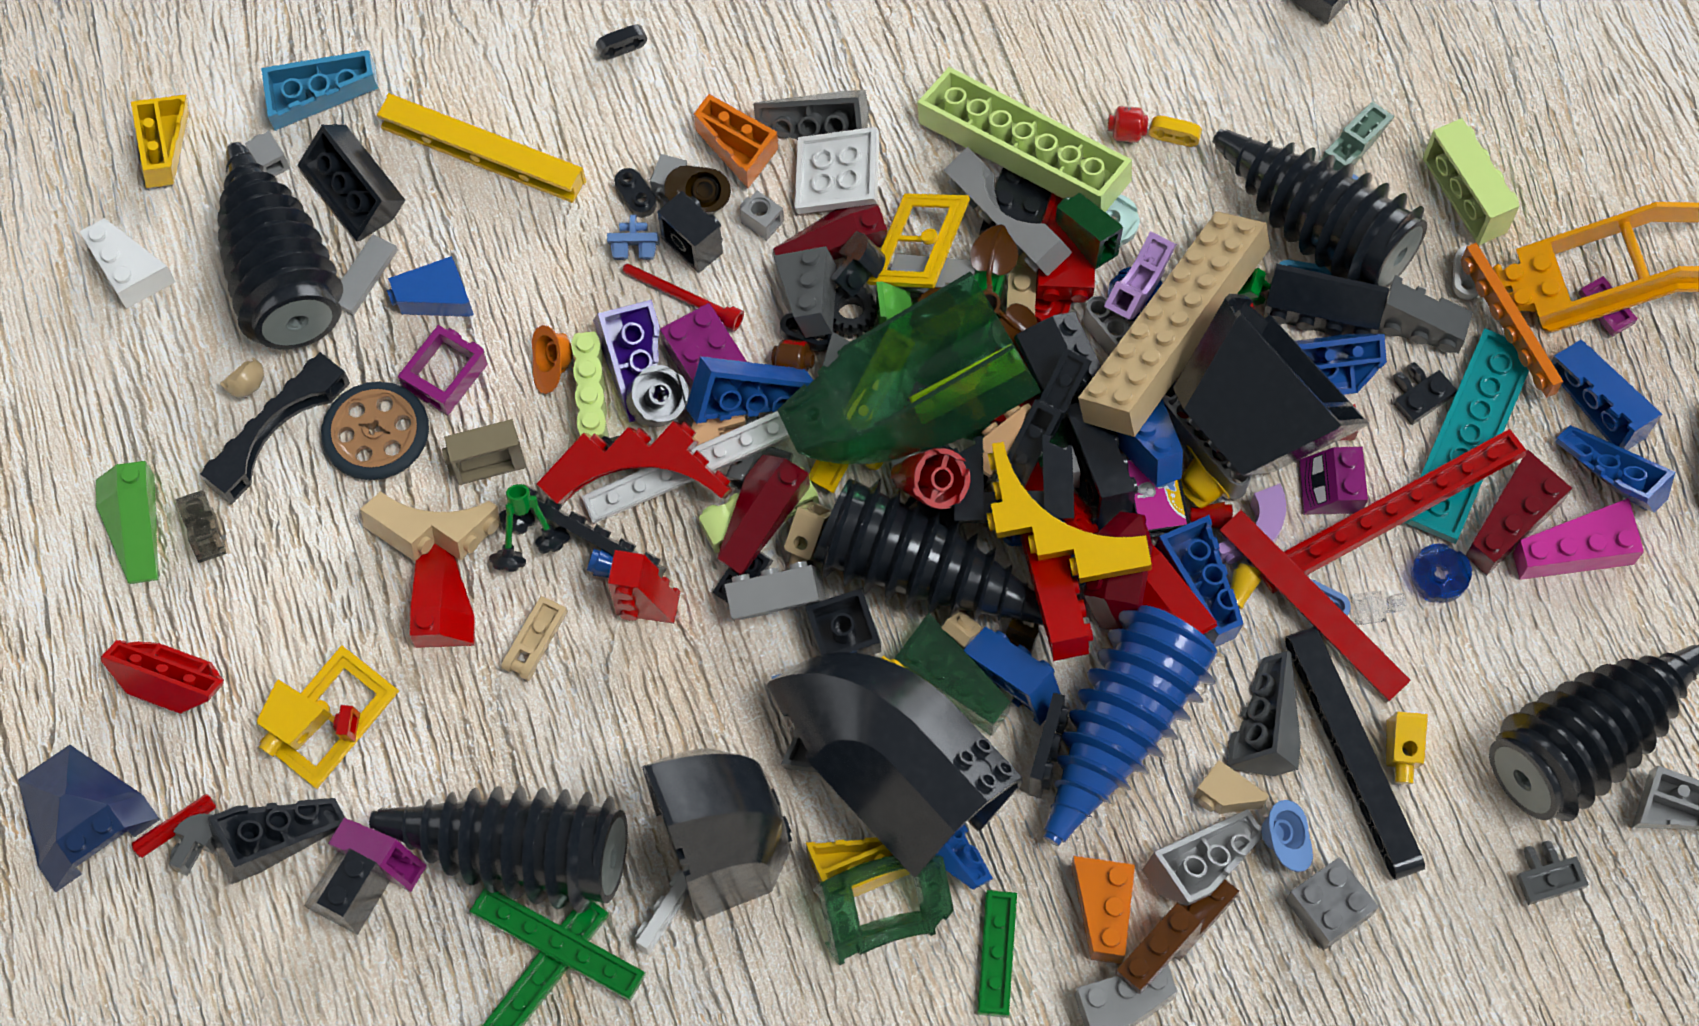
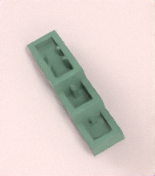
(1359, 135)

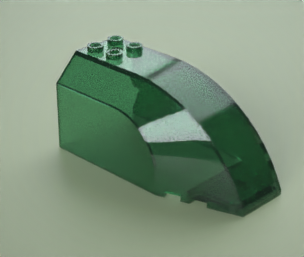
(862, 402)

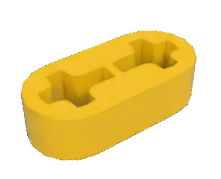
(1175, 131)

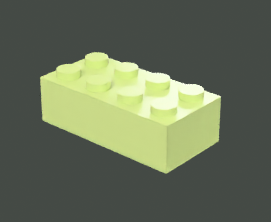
(1471, 181)

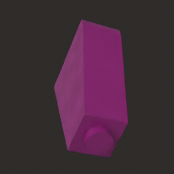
(392, 857)

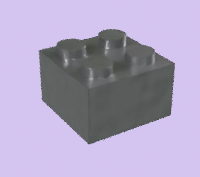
(1331, 903)

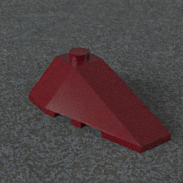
(837, 229)
(762, 506)

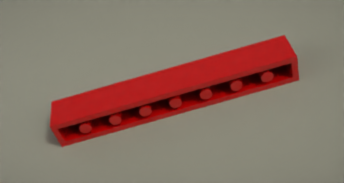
(1057, 595)

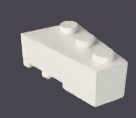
(126, 264)

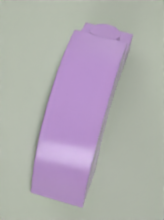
(1136, 288)

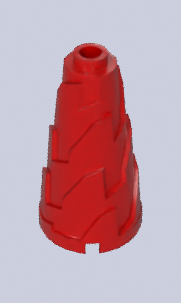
(933, 477)

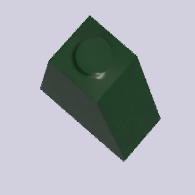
(1090, 229)

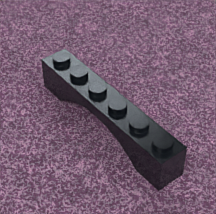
(314, 386)

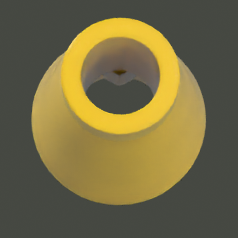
(1244, 582)

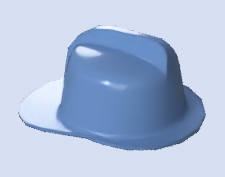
(1288, 835)

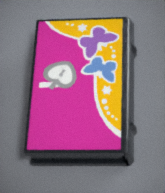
(1162, 506)

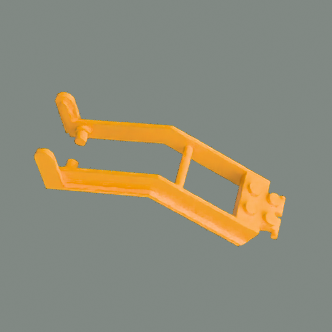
(1541, 287)

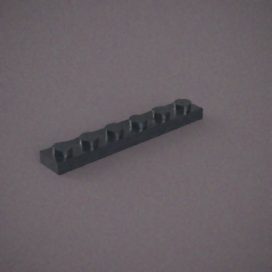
(598, 535)

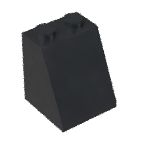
(348, 890)

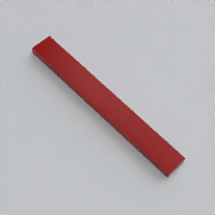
(1315, 605)

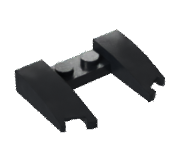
(1057, 491)

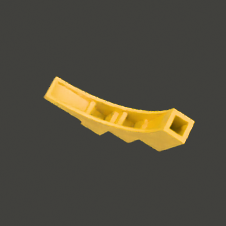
(1094, 554)

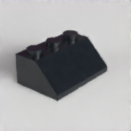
(1046, 342)

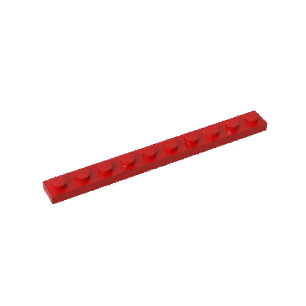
(1405, 503)

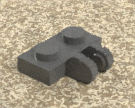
(1552, 879)

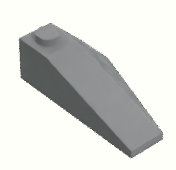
(1202, 860)

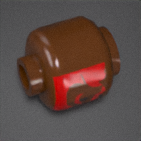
(793, 354)

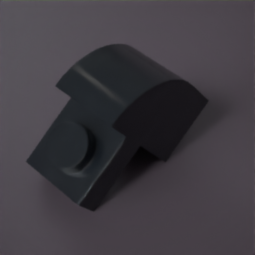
(861, 263)

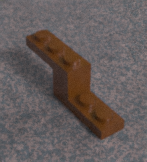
(1174, 936)

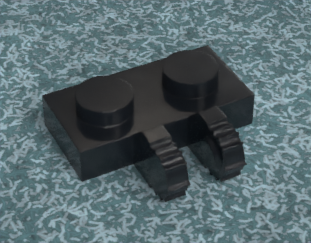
(1425, 396)

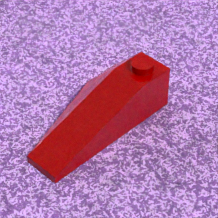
(1171, 594)
(440, 603)

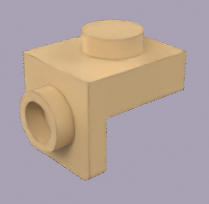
(962, 628)

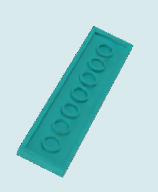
(1475, 416)

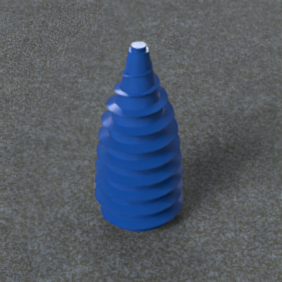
(1128, 711)

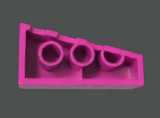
(1584, 544)

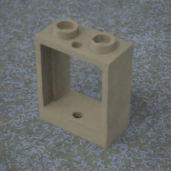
(483, 452)

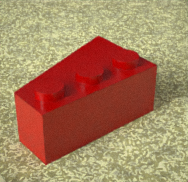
(639, 590)

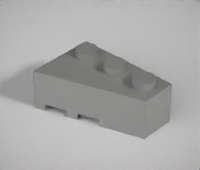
(774, 591)
(1118, 1004)

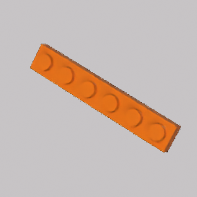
(1514, 325)

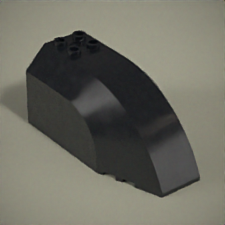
(894, 751)
(720, 825)

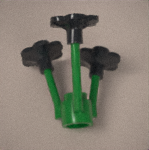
(518, 518)

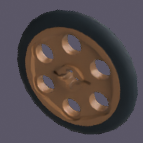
(380, 465)

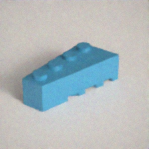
(316, 85)

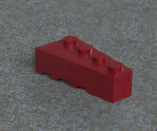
(1523, 505)

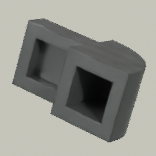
(195, 836)

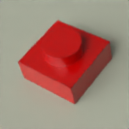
(346, 723)

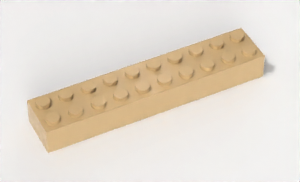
(1173, 324)

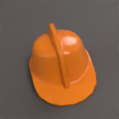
(550, 357)

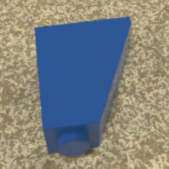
(431, 291)

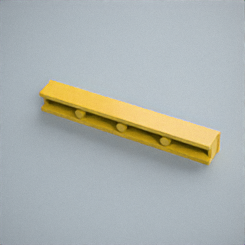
(481, 148)

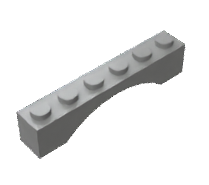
(1037, 240)

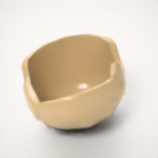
(244, 379)

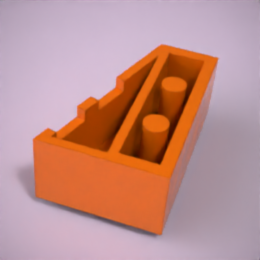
(736, 138)
(1105, 905)

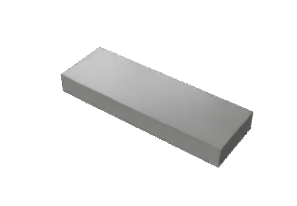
(365, 272)

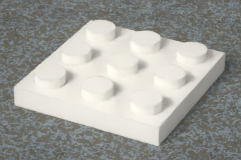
(837, 170)

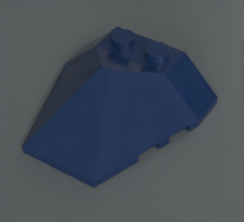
(77, 811)

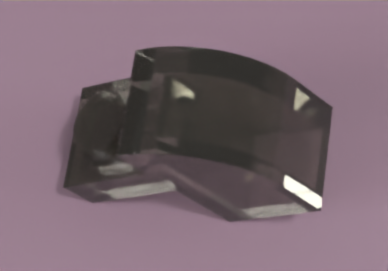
(202, 526)

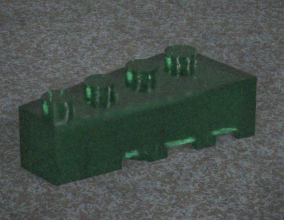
(949, 669)

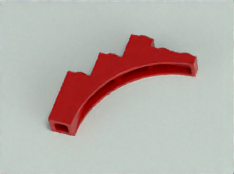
(590, 460)

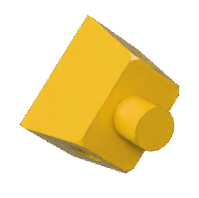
(289, 718)
(1408, 732)

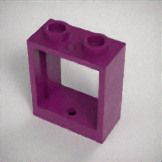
(430, 394)

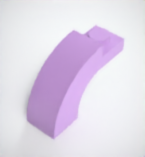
(1269, 513)

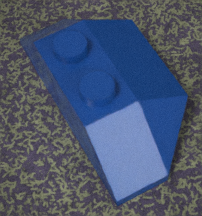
(1347, 358)

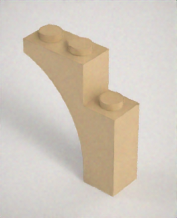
(417, 530)

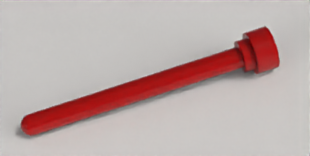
(730, 317)

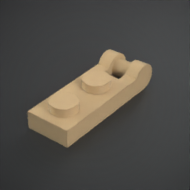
(534, 637)

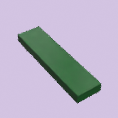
(997, 954)

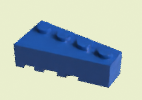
(1197, 560)

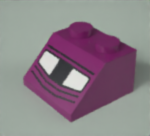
(1333, 481)

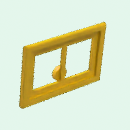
(928, 278)
(384, 691)

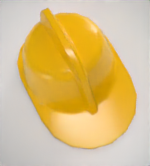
(1200, 485)

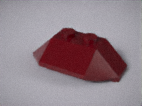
(1124, 592)

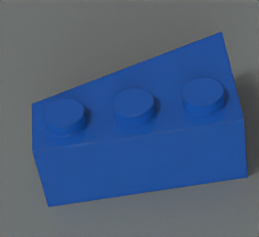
(1015, 671)

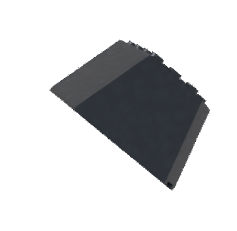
(1260, 393)

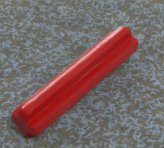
(164, 831)

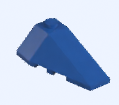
(1627, 473)
(965, 860)

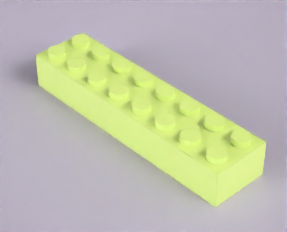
(1023, 140)

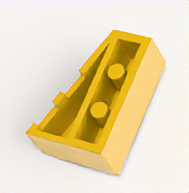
(160, 135)
(838, 856)

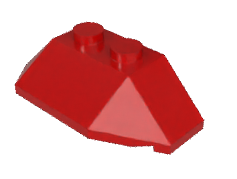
(162, 674)

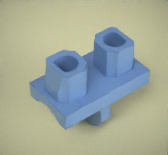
(620, 241)

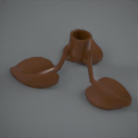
(998, 253)

